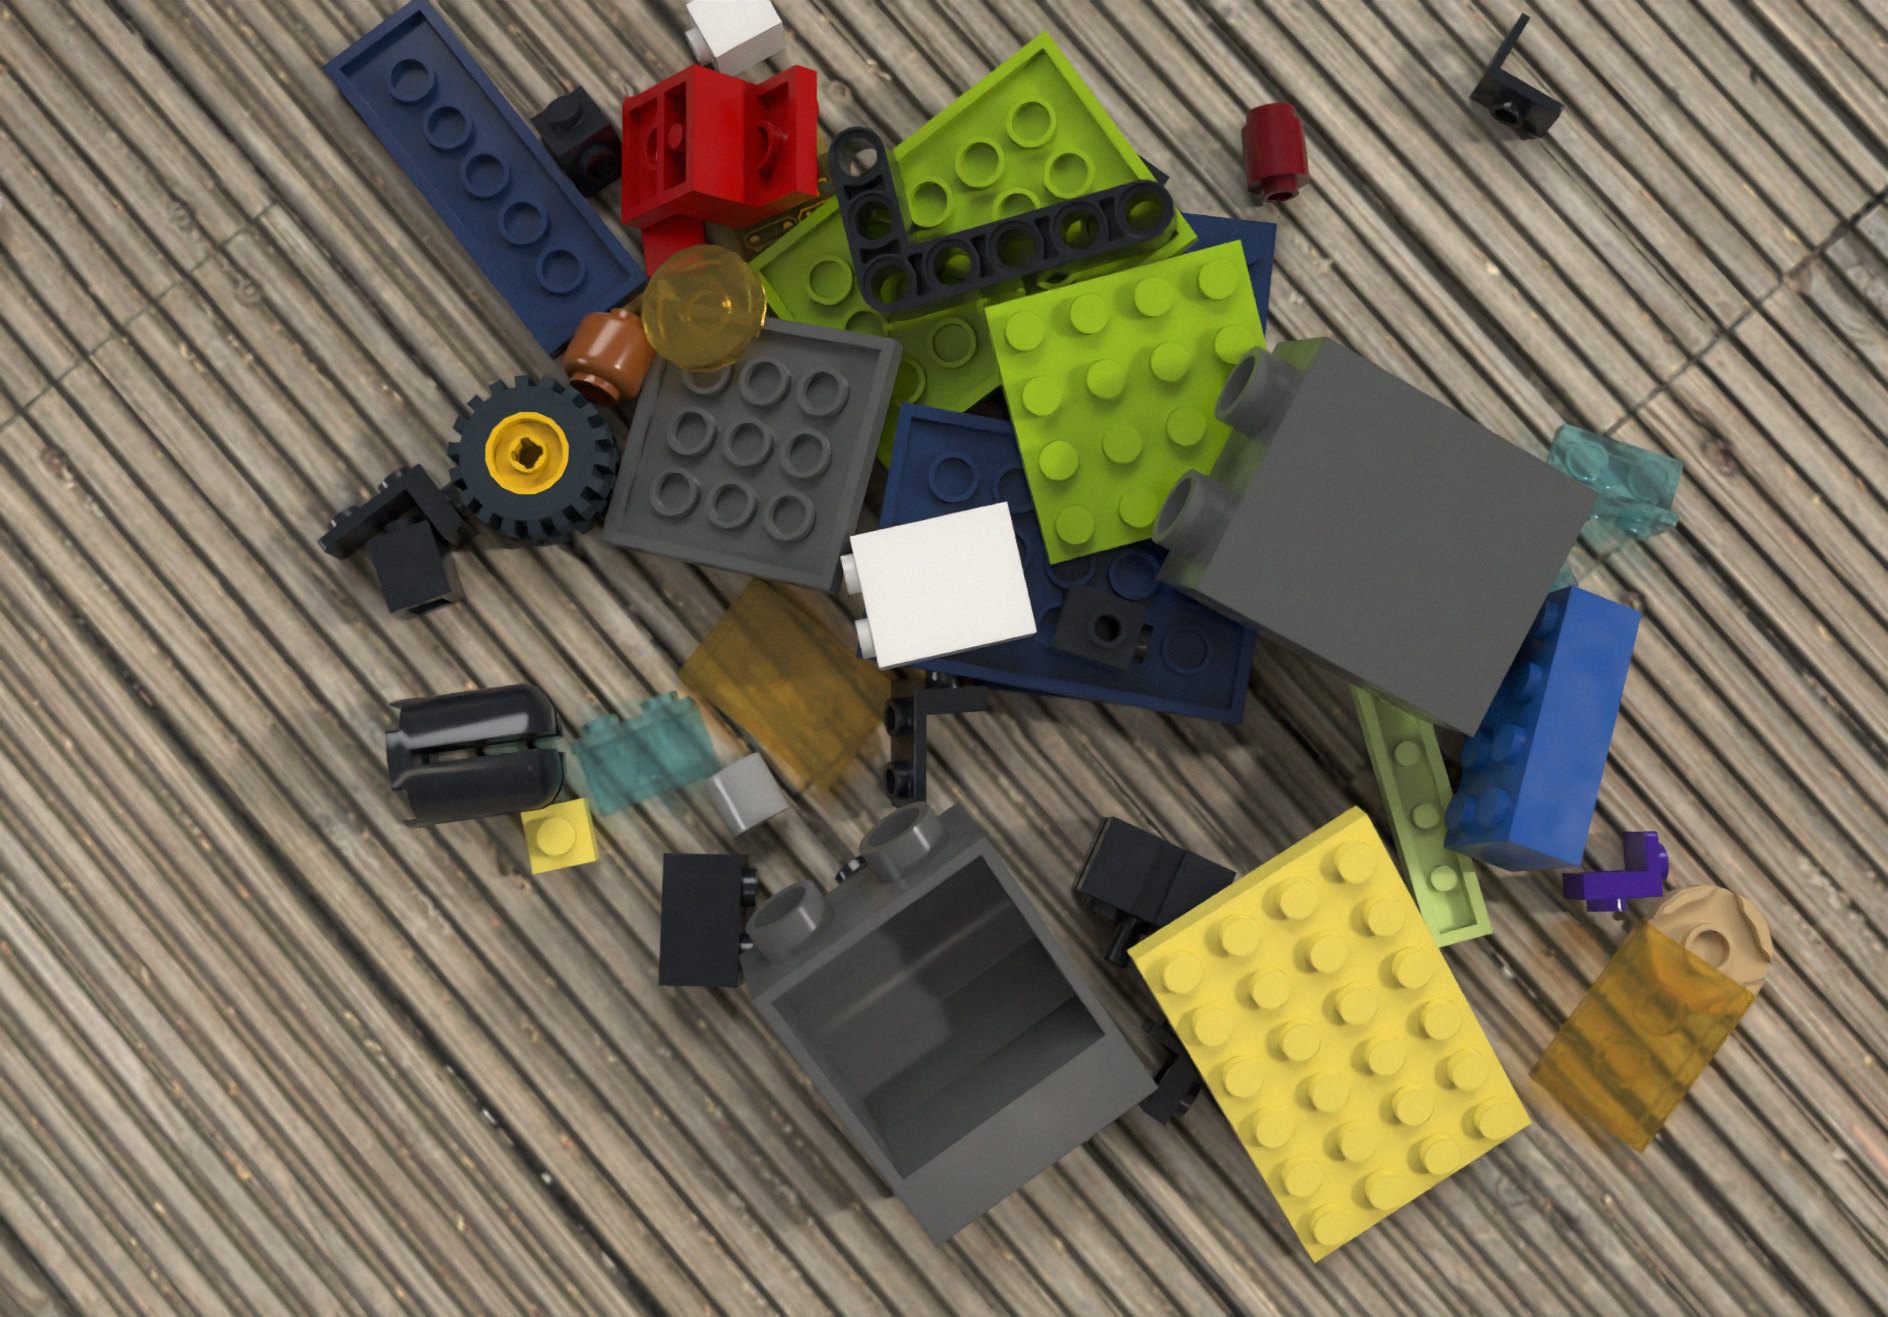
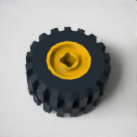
(534, 460)

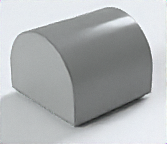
(746, 794)

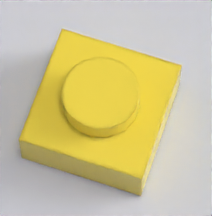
(560, 836)

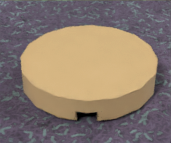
(1718, 929)

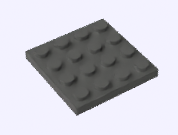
(759, 458)

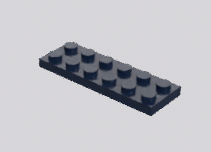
(486, 174)

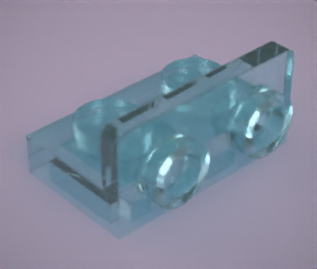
(1632, 481)
(645, 753)

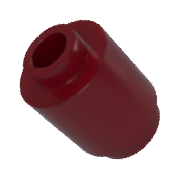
(1274, 152)

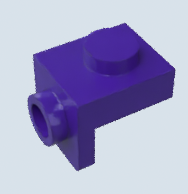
(1608, 890)

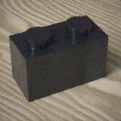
(705, 918)

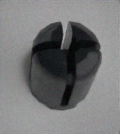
(468, 724)

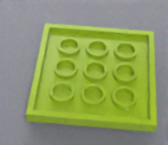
(1121, 390)

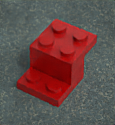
(719, 147)

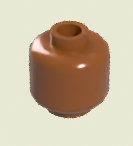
(608, 357)

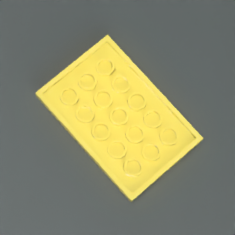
(1332, 1033)

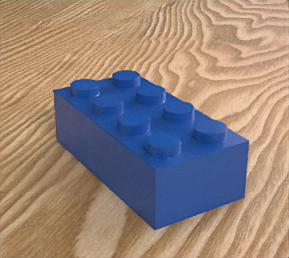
(1545, 738)

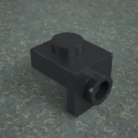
(581, 141)
(1174, 1076)

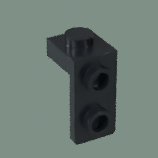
(398, 495)
(907, 726)

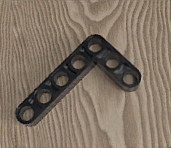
(985, 244)

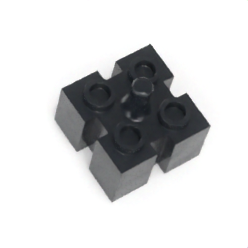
(1142, 883)

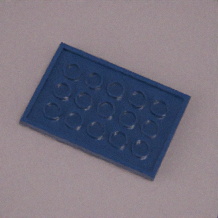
(1195, 655)

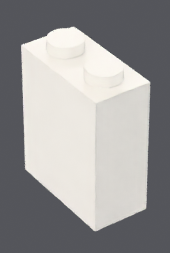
(939, 587)

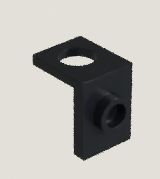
(1511, 99)

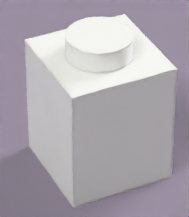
(734, 33)

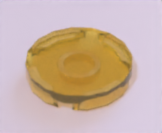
(703, 308)

